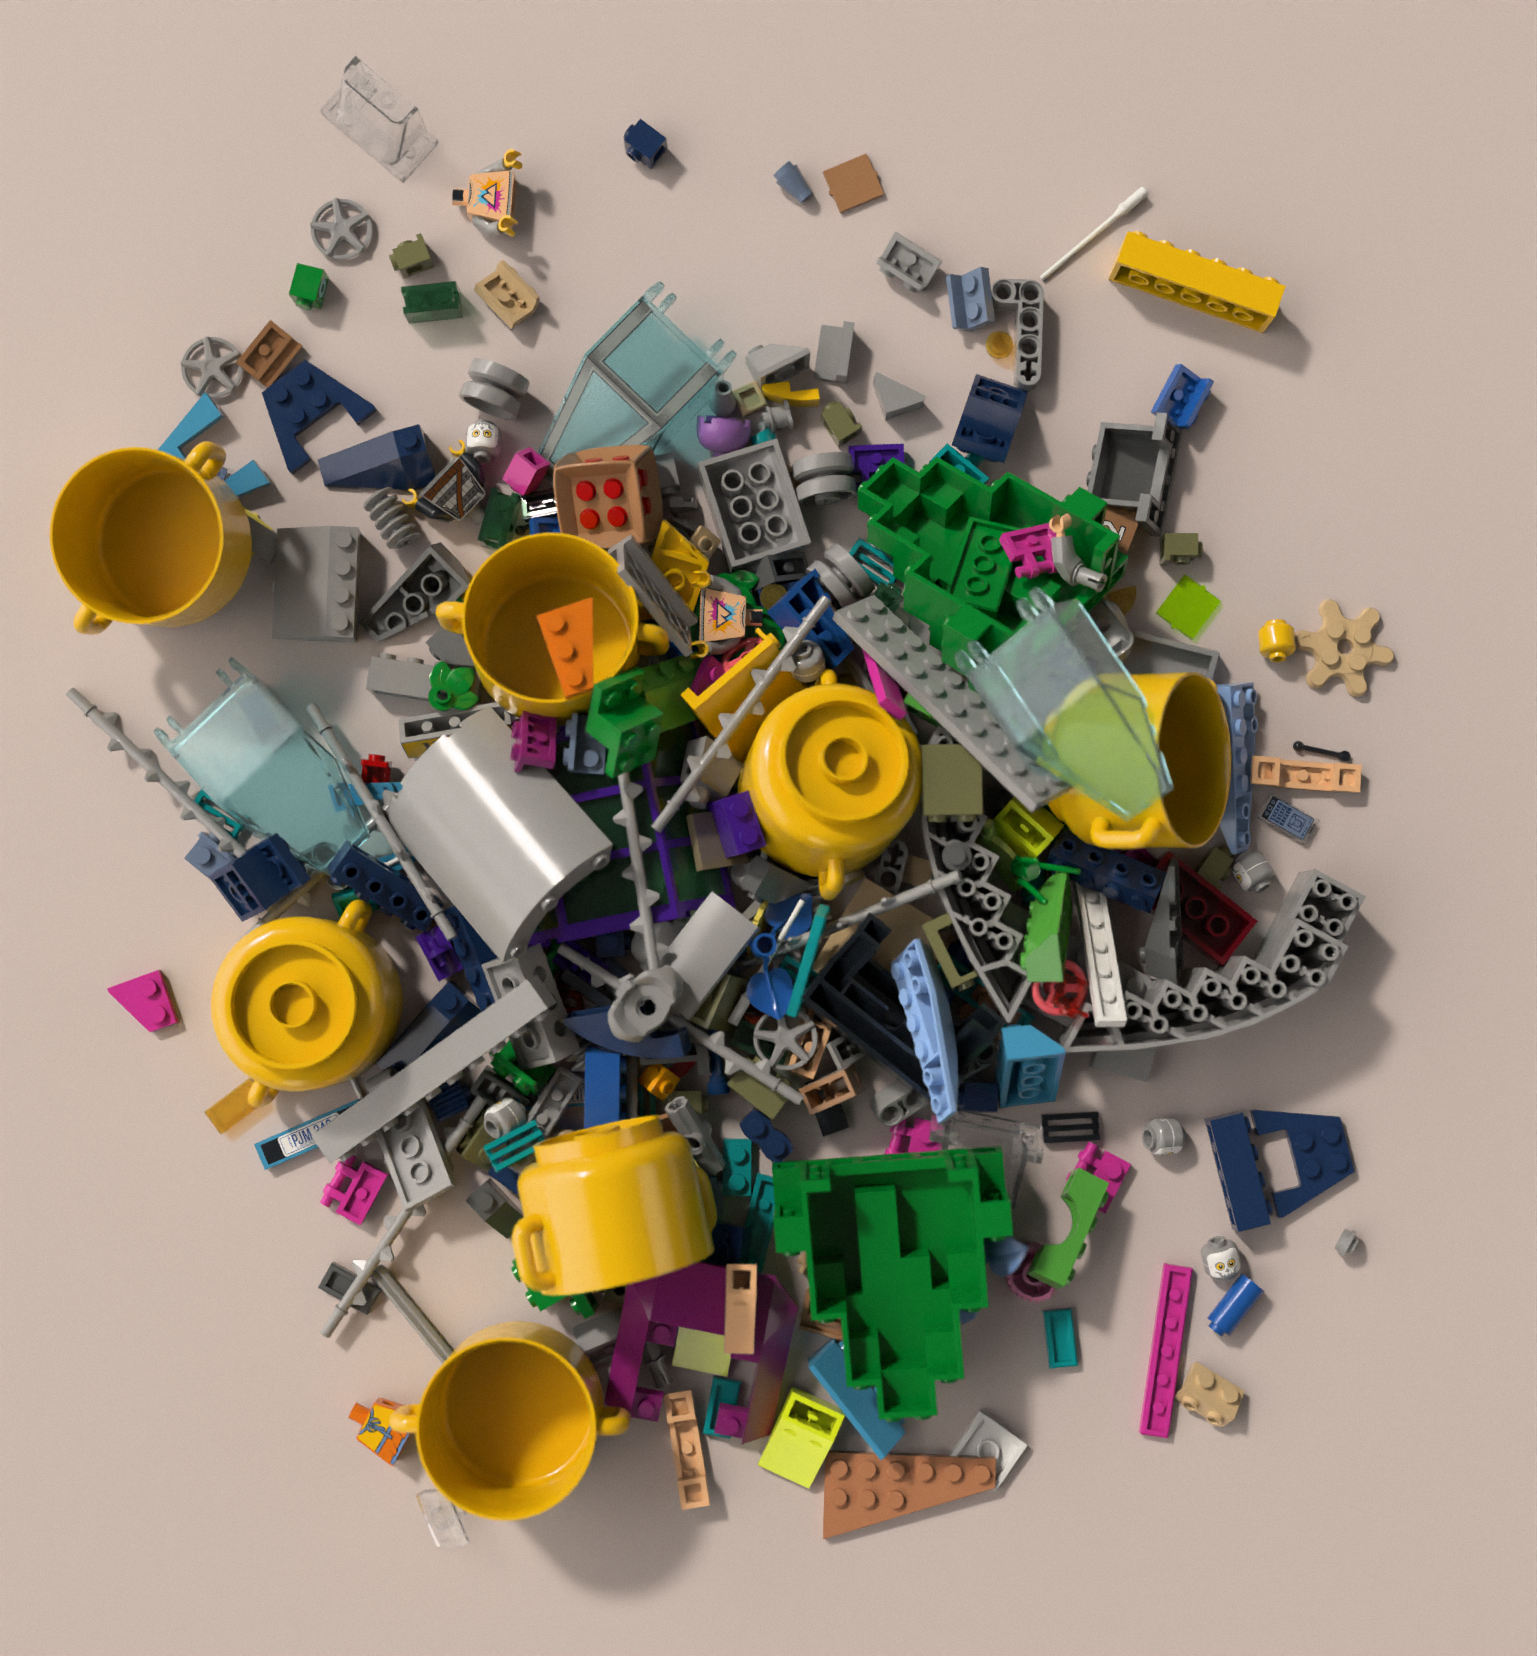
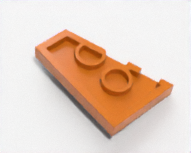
(570, 645)

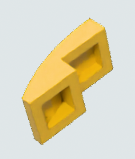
(781, 391)

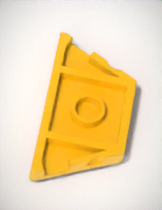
(677, 561)

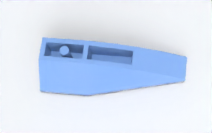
(1239, 708)
(929, 1023)

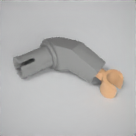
(1067, 562)

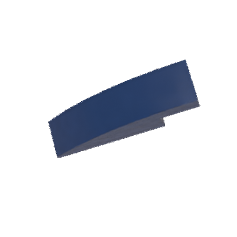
(594, 1026)

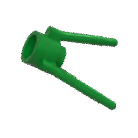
(1029, 868)

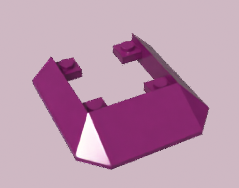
(696, 1301)

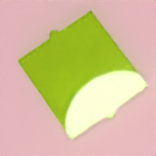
(1188, 607)

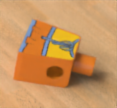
(376, 1429)

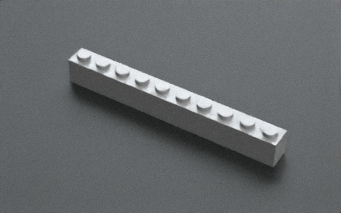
(435, 1067)

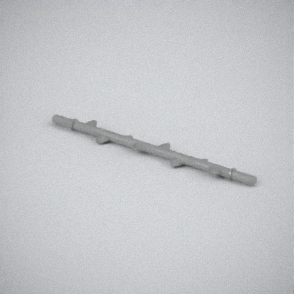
(751, 705)
(154, 774)
(374, 809)
(636, 871)
(301, 894)
(885, 905)
(715, 1042)
(394, 1225)

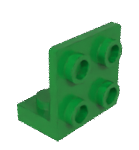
(526, 1081)

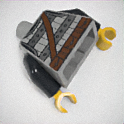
(453, 491)

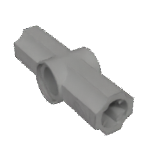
(697, 1133)

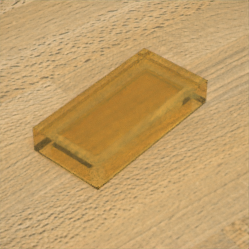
(231, 1108)

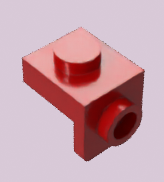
(376, 769)

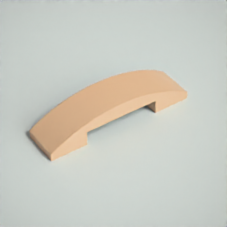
(1305, 775)
(687, 1449)

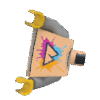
(492, 196)
(722, 615)

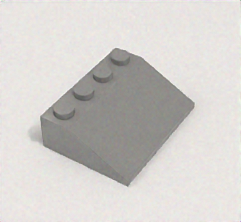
(753, 504)
(317, 583)

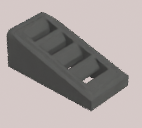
(489, 1073)

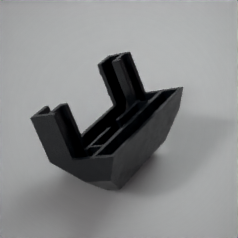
(870, 1016)

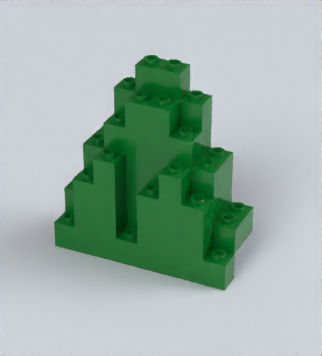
(921, 526)
(896, 1258)

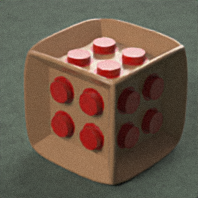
(609, 494)

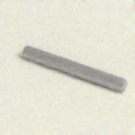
(411, 1313)

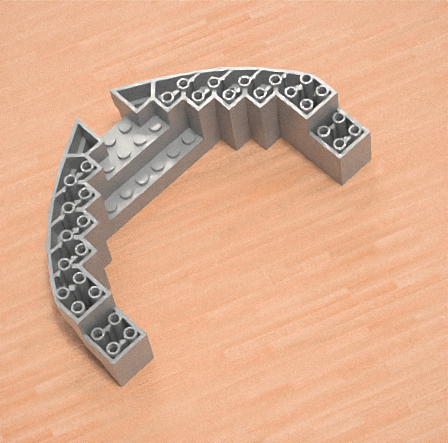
(1289, 966)

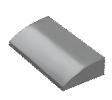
(1162, 655)
(707, 950)

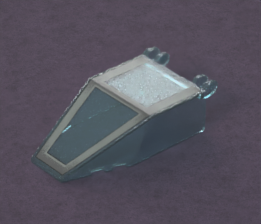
(635, 385)

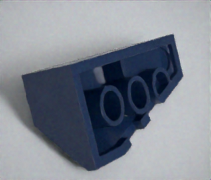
(390, 460)
(438, 1020)

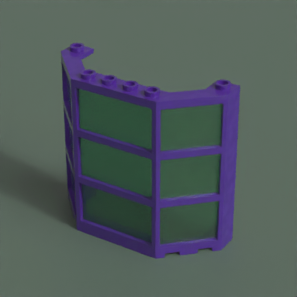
(604, 898)

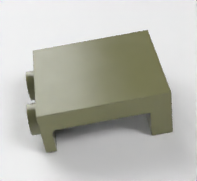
(950, 783)
(932, 930)
(720, 1003)

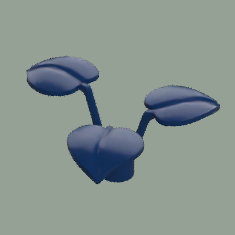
(773, 989)

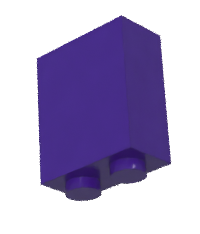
(737, 824)

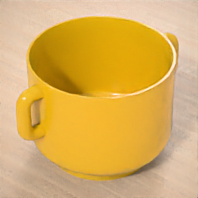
(150, 538)
(504, 631)
(1197, 754)
(831, 780)
(306, 1003)
(611, 1208)
(510, 1421)

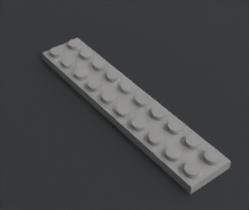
(947, 699)

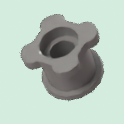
(778, 417)

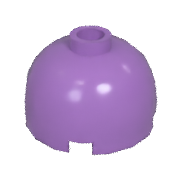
(722, 433)

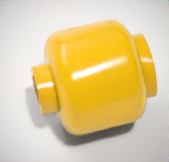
(1276, 640)

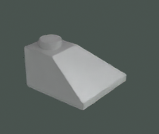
(776, 362)

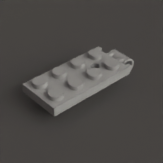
(414, 1153)

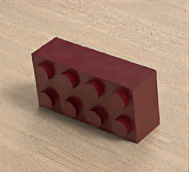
(1208, 917)

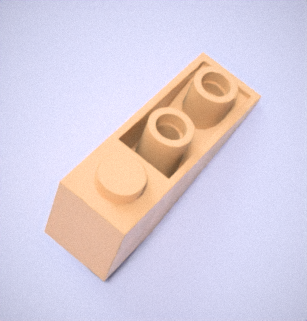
(740, 1308)

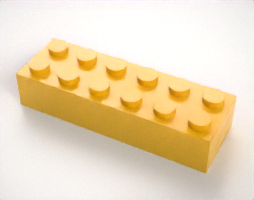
(1197, 281)

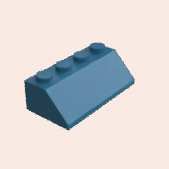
(1027, 1066)
(857, 1405)

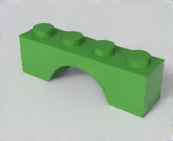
(1083, 1196)

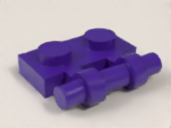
(869, 458)

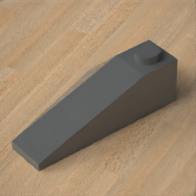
(415, 596)
(1164, 942)

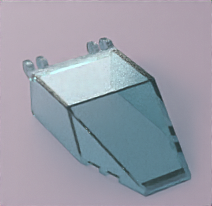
(1071, 706)
(268, 770)

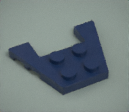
(302, 400)
(1317, 1153)

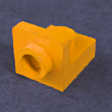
(658, 1080)

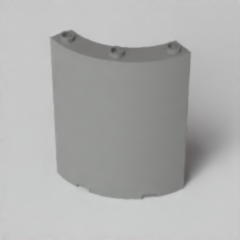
(494, 836)

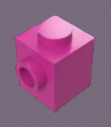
(526, 471)

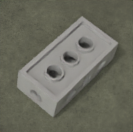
(546, 1044)

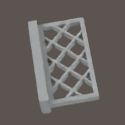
(655, 592)

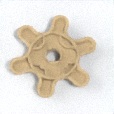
(1330, 661)

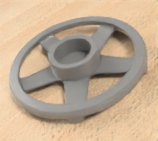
(341, 228)
(211, 367)
(786, 1039)

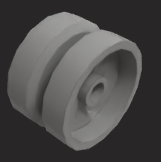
(494, 389)
(824, 479)
(842, 577)

